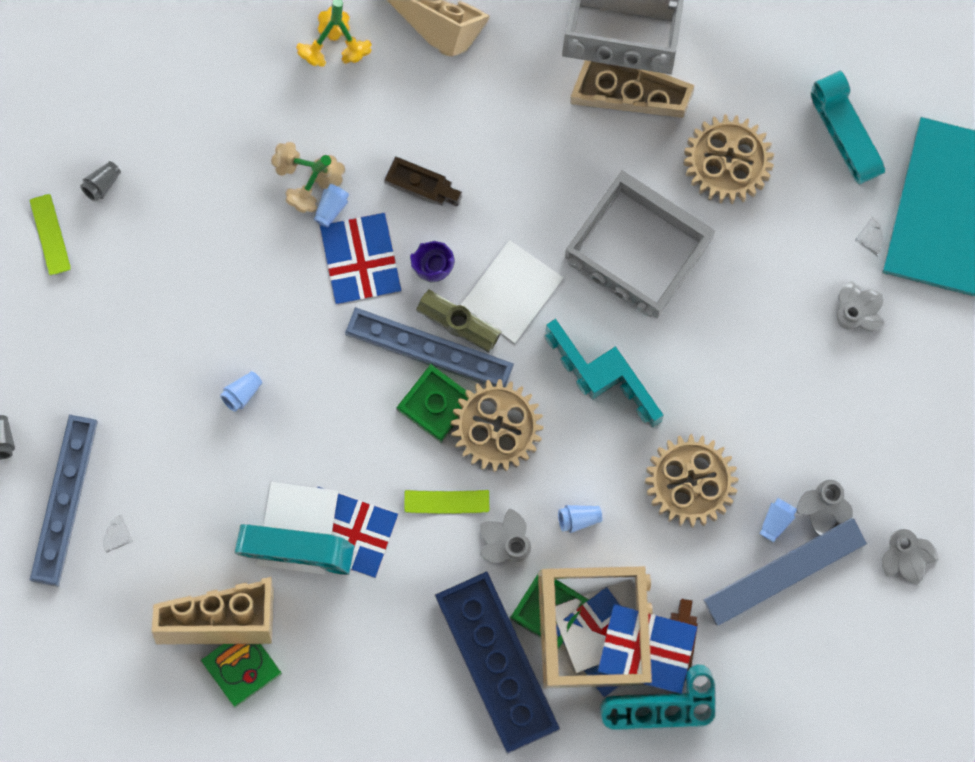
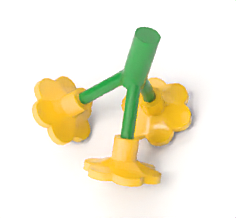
(333, 25)

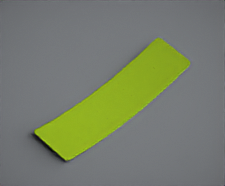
(50, 234)
(446, 501)

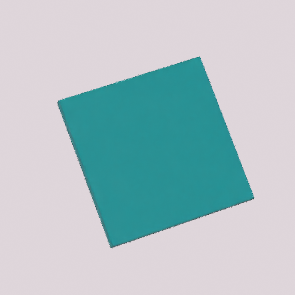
(936, 211)

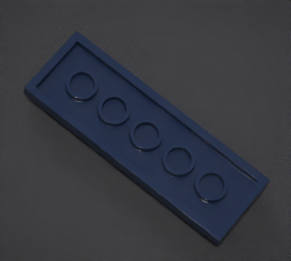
(497, 662)

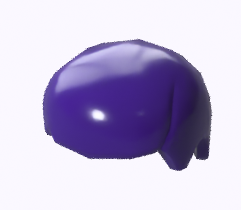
(432, 261)

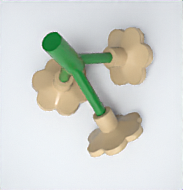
(324, 172)

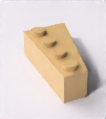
(631, 90)
(218, 617)

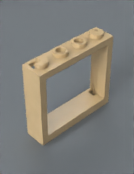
(549, 633)

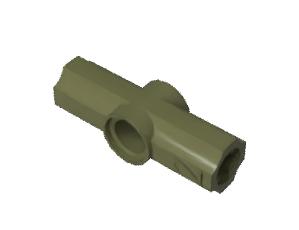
(443, 311)

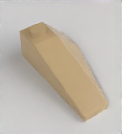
(443, 24)

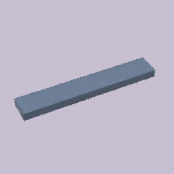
(428, 348)
(63, 500)
(784, 571)

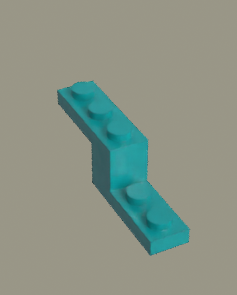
(603, 373)

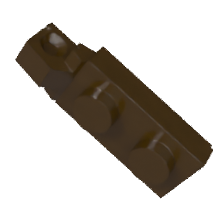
(421, 183)

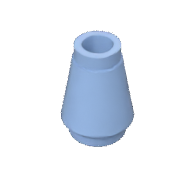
(330, 205)
(240, 391)
(577, 517)
(777, 519)

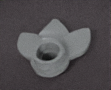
(862, 305)
(825, 511)
(502, 536)
(911, 560)

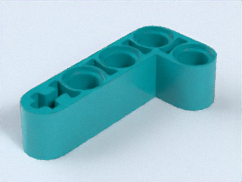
(845, 127)
(296, 547)
(658, 703)

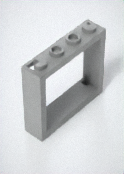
(625, 52)
(661, 207)

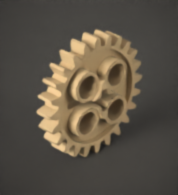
(732, 135)
(489, 450)
(699, 504)

